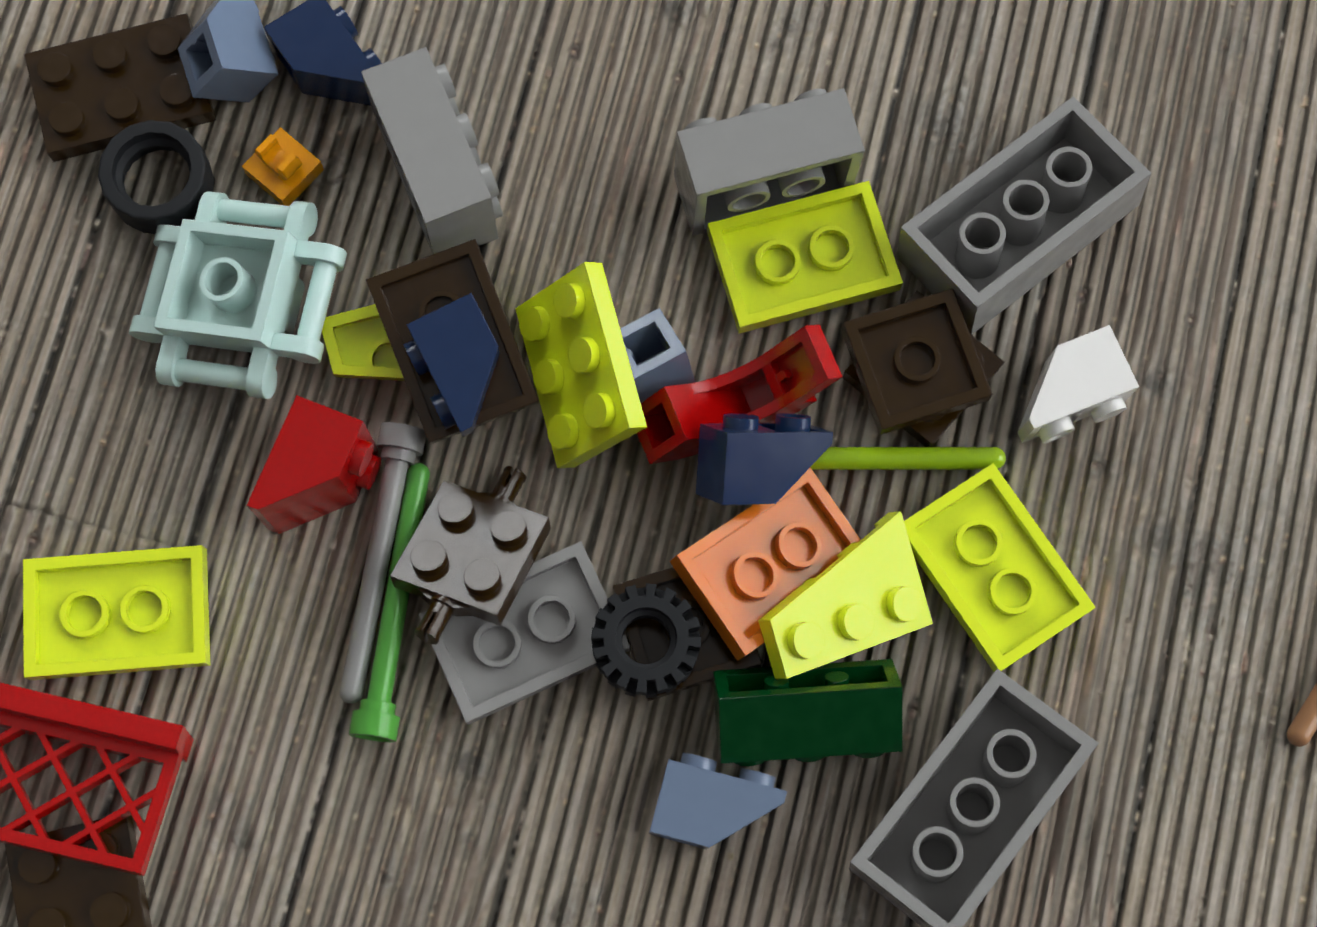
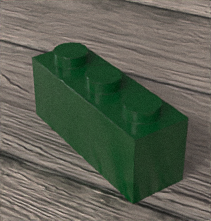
(809, 715)

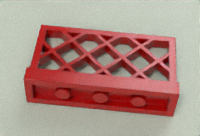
(100, 729)

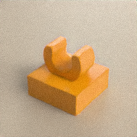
(282, 167)

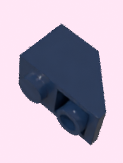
(321, 52)
(460, 356)
(755, 460)

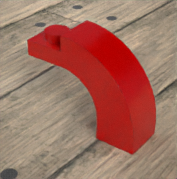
(771, 384)

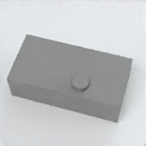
(1023, 213)
(972, 805)

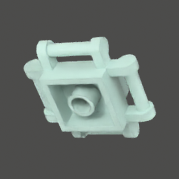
(237, 292)

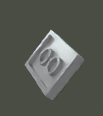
(537, 644)

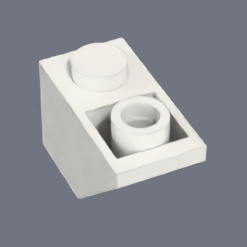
(1077, 382)

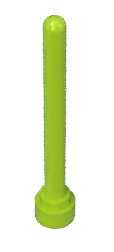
(909, 458)

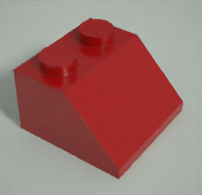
(314, 467)

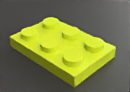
(804, 257)
(580, 366)
(995, 568)
(115, 612)

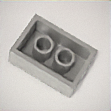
(434, 150)
(766, 156)

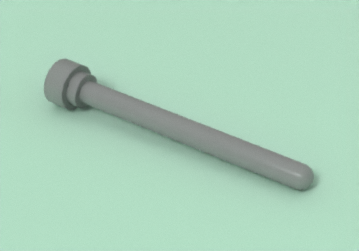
(399, 448)

